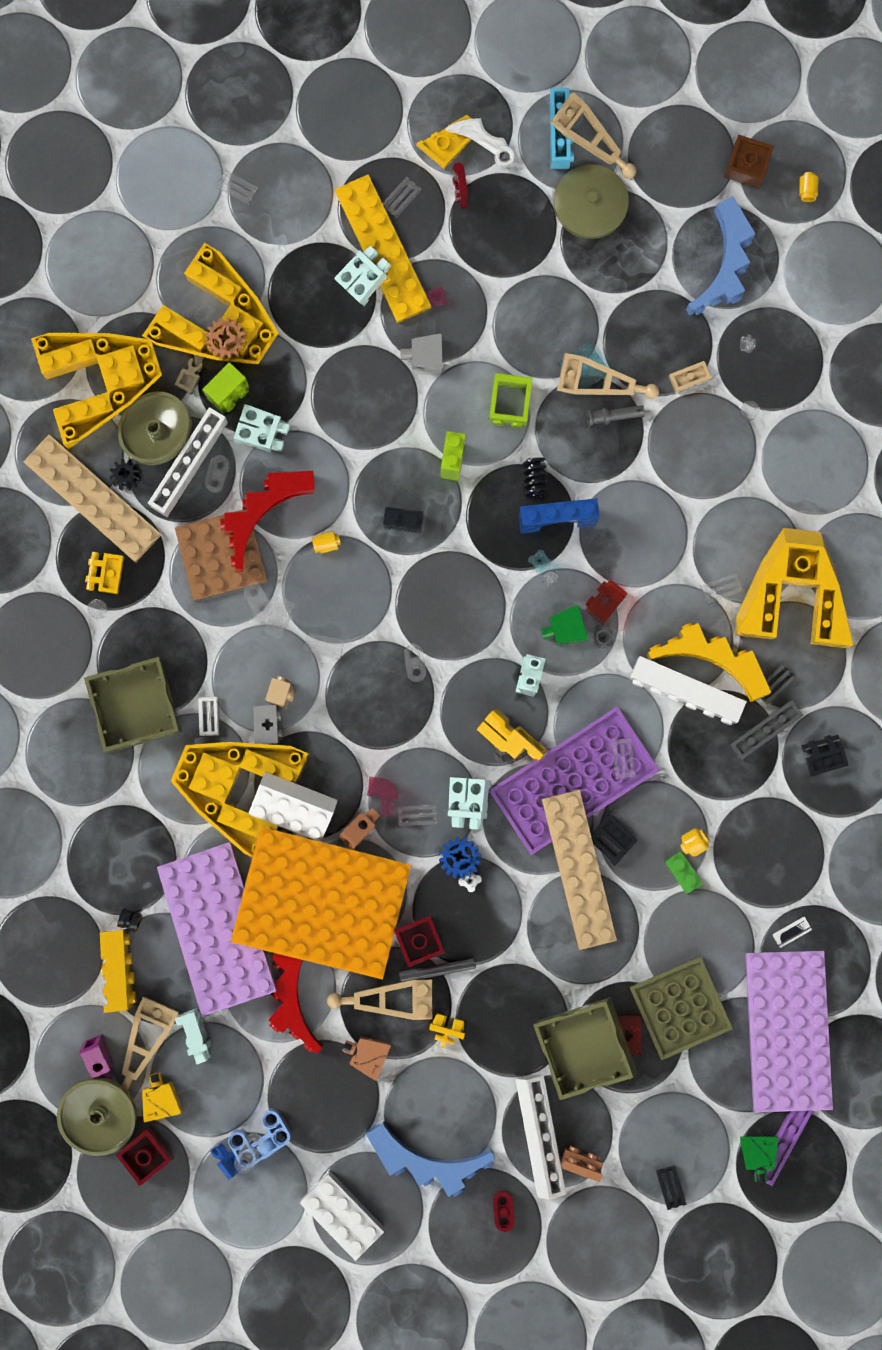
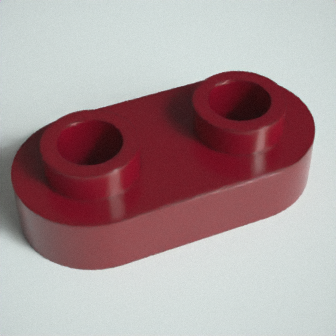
(503, 1210)

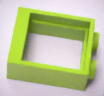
(514, 382)

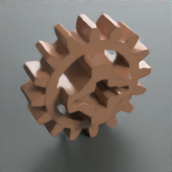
(233, 339)

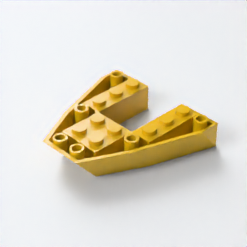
(220, 280)
(126, 366)
(796, 560)
(210, 774)

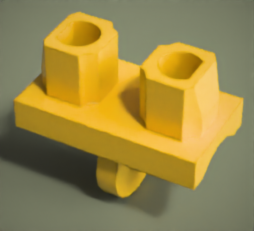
(455, 1031)

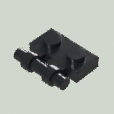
(825, 761)

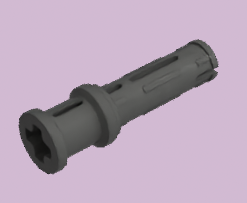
(606, 415)

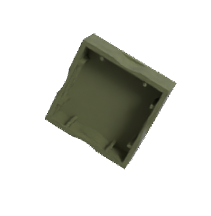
(133, 705)
(585, 1048)

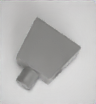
(425, 353)

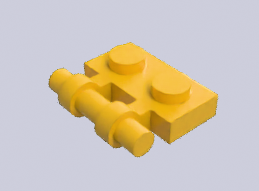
(110, 573)

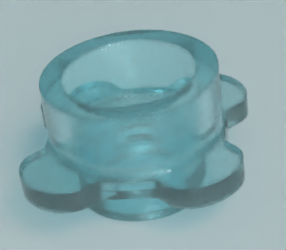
(544, 560)

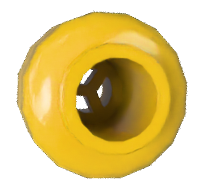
(695, 842)

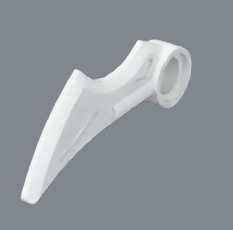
(474, 130)

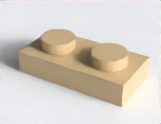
(690, 377)

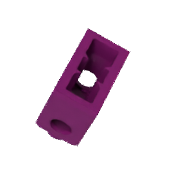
(95, 1052)

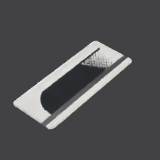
(792, 932)

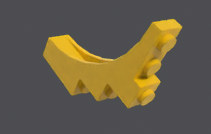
(742, 668)

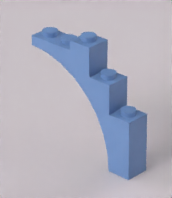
(735, 233)
(450, 1173)

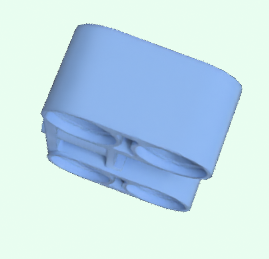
(271, 1141)

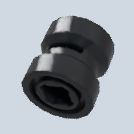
(129, 920)

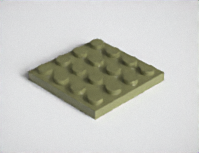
(680, 1008)

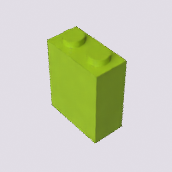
(452, 456)

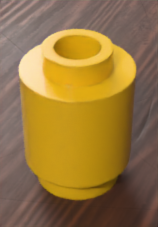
(808, 187)
(326, 542)

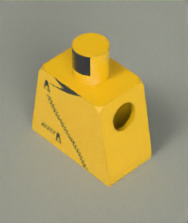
(160, 1099)

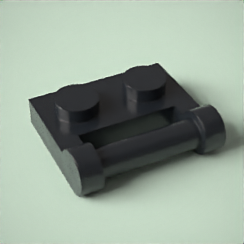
(616, 835)

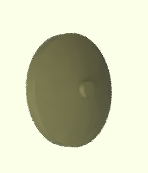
(591, 201)
(154, 428)
(96, 1116)

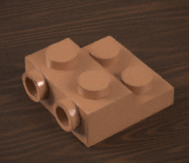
(582, 1164)

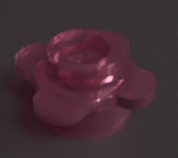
(439, 291)

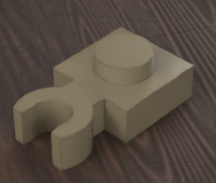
(188, 379)

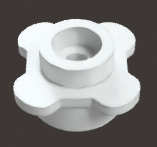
(470, 885)

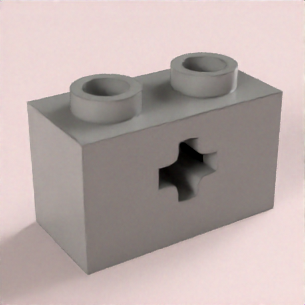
(261, 715)

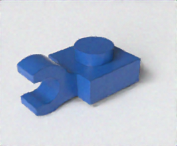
(226, 1160)

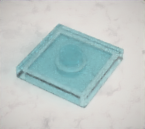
(589, 375)

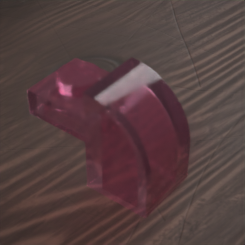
(383, 789)

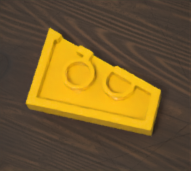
(444, 145)

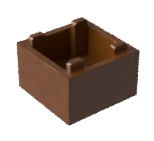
(748, 161)

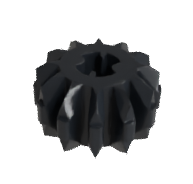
(117, 474)

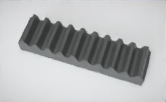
(766, 730)

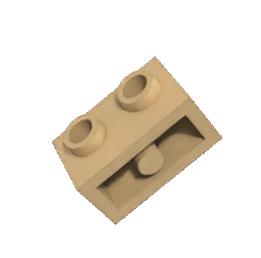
(280, 692)

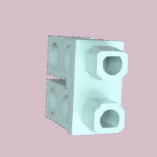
(362, 276)
(260, 429)
(531, 675)
(468, 800)
(196, 1035)

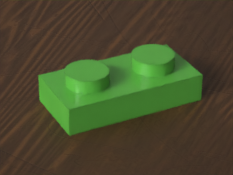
(683, 872)

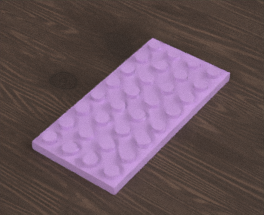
(204, 905)
(788, 1031)

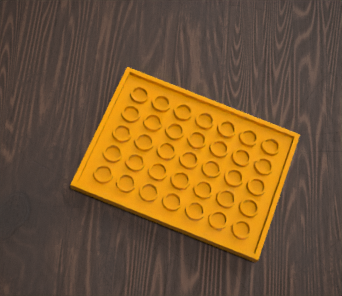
(320, 903)

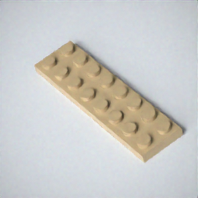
(92, 498)
(579, 869)

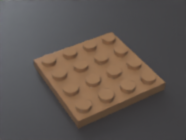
(208, 559)

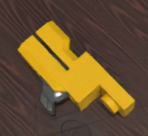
(507, 739)

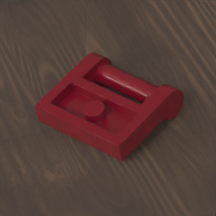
(460, 184)

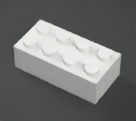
(293, 807)
(342, 1215)

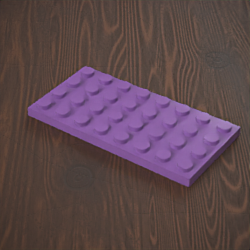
(575, 764)

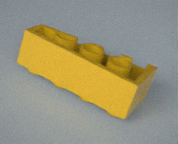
(117, 970)

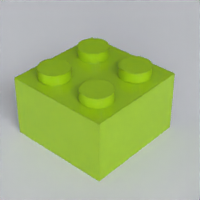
(226, 388)

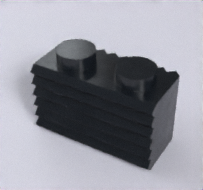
(403, 519)

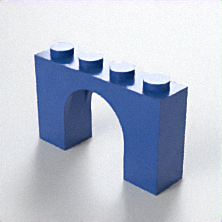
(582, 512)

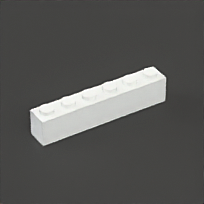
(188, 462)
(688, 690)
(540, 1136)

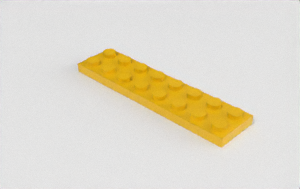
(375, 229)

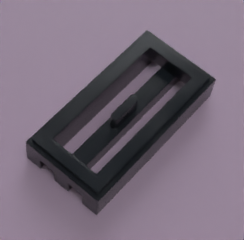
(675, 1204)

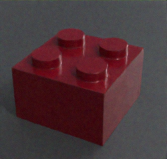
(419, 941)
(145, 1156)

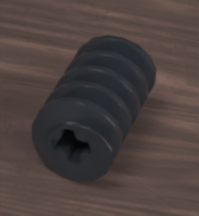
(534, 478)

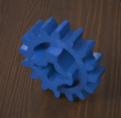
(461, 850)

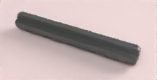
(437, 970)

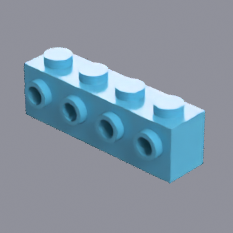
(560, 148)

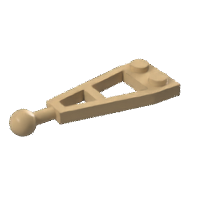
(567, 117)
(571, 374)
(420, 1000)
(157, 1014)

